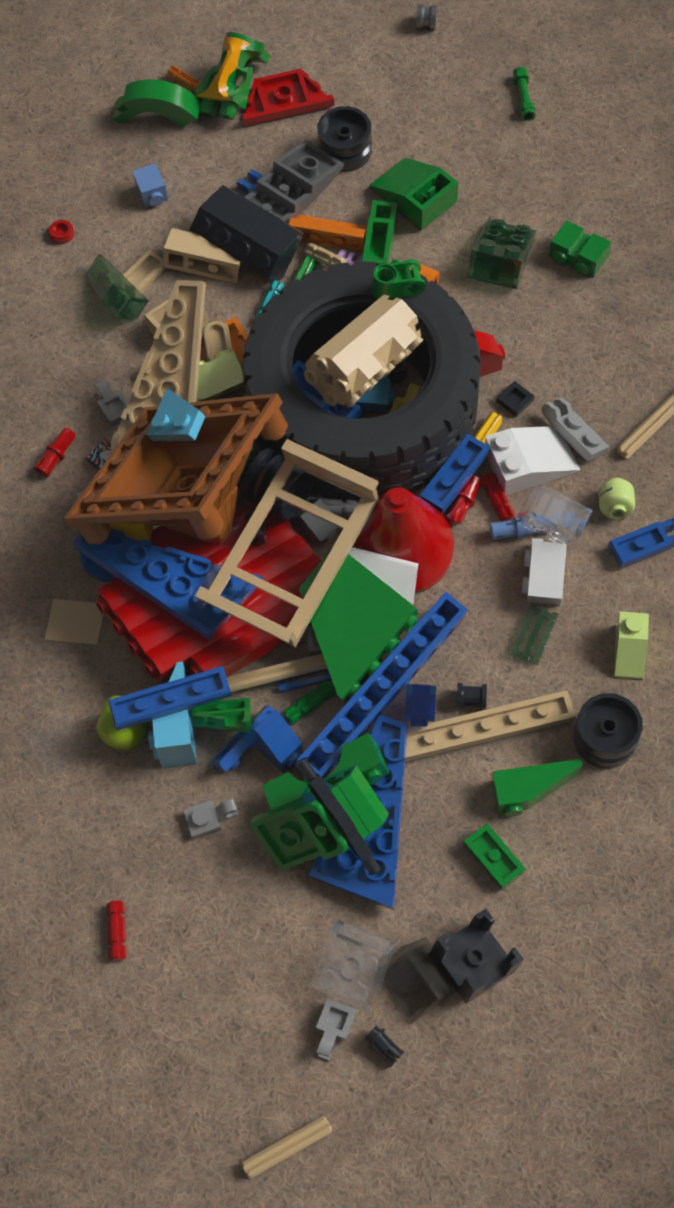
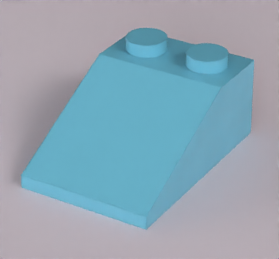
(174, 734)

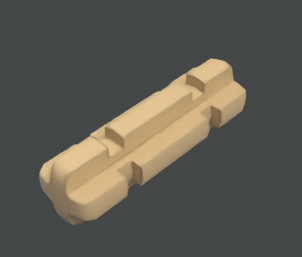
(323, 255)

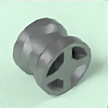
(426, 16)

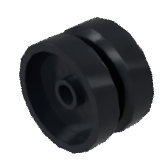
(346, 136)
(607, 730)

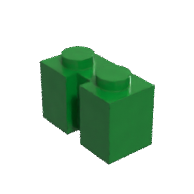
(579, 249)

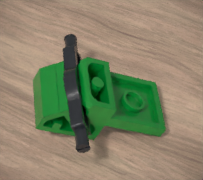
(324, 821)

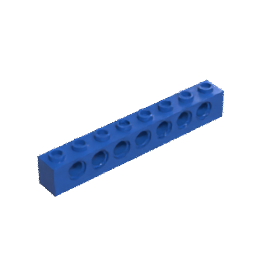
(385, 684)

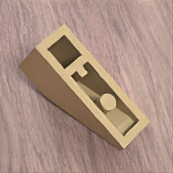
(197, 256)

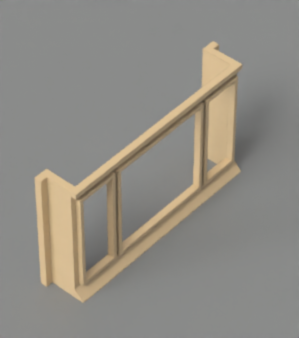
(326, 470)

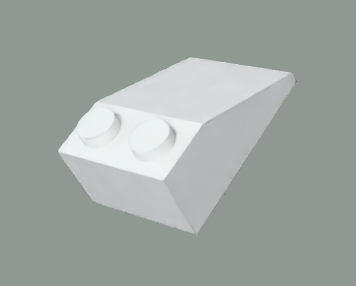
(529, 457)

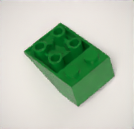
(419, 189)

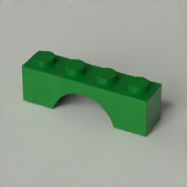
(360, 752)

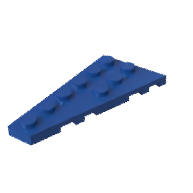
(167, 578)
(347, 871)

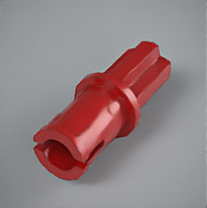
(55, 452)
(464, 501)

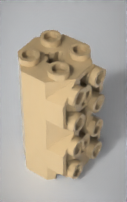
(363, 352)

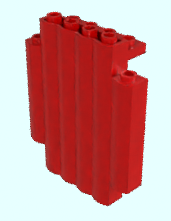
(164, 640)

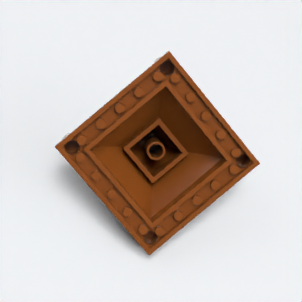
(178, 482)

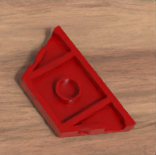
(284, 96)

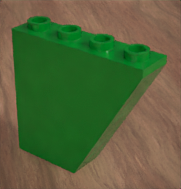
(357, 624)

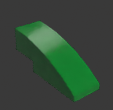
(380, 232)

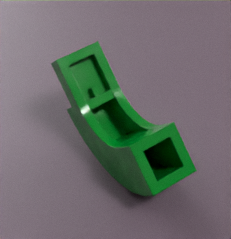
(159, 98)

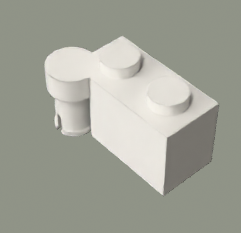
(546, 572)

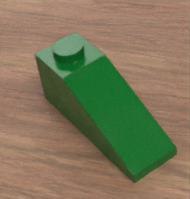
(525, 786)

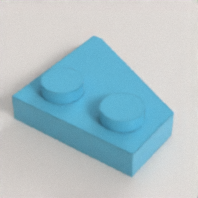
(175, 420)

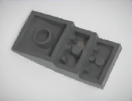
(295, 181)

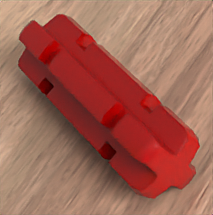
(498, 497)
(116, 930)

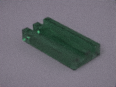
(542, 615)

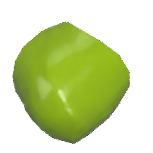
(121, 739)

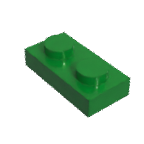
(494, 856)

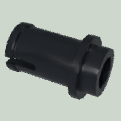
(381, 1044)

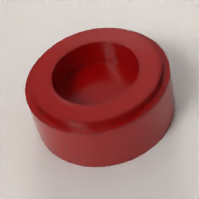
(61, 231)

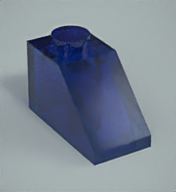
(420, 704)

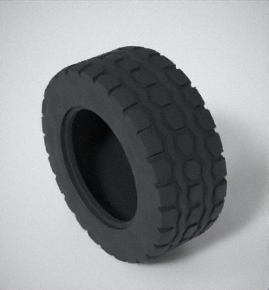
(393, 448)

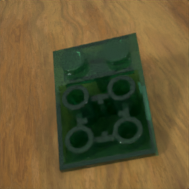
(501, 253)

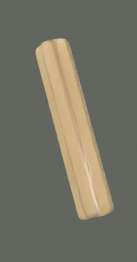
(286, 1147)

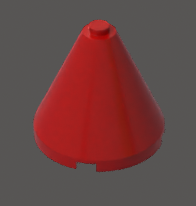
(410, 531)

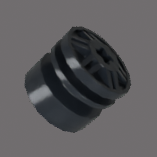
(262, 473)

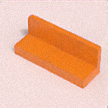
(330, 232)

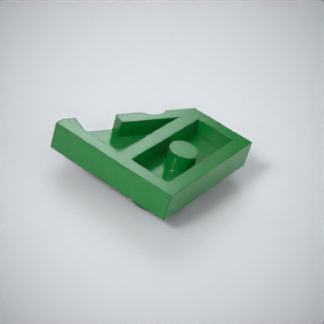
(224, 715)

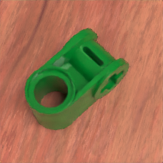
(397, 279)

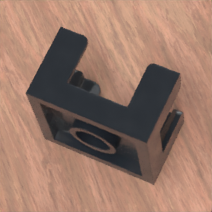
(474, 958)

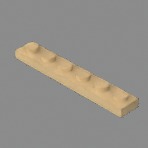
(489, 725)

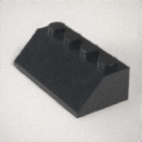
(247, 232)

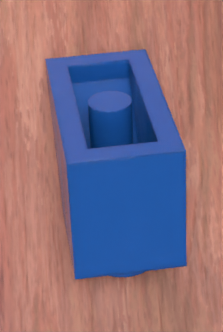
(278, 741)

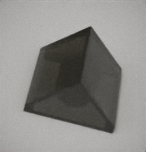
(417, 980)

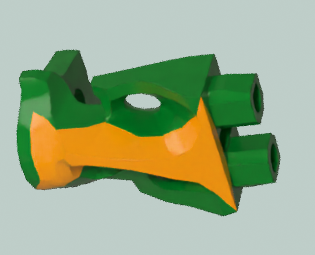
(223, 89)

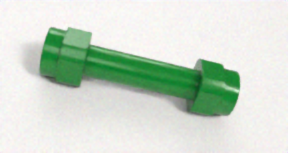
(521, 79)

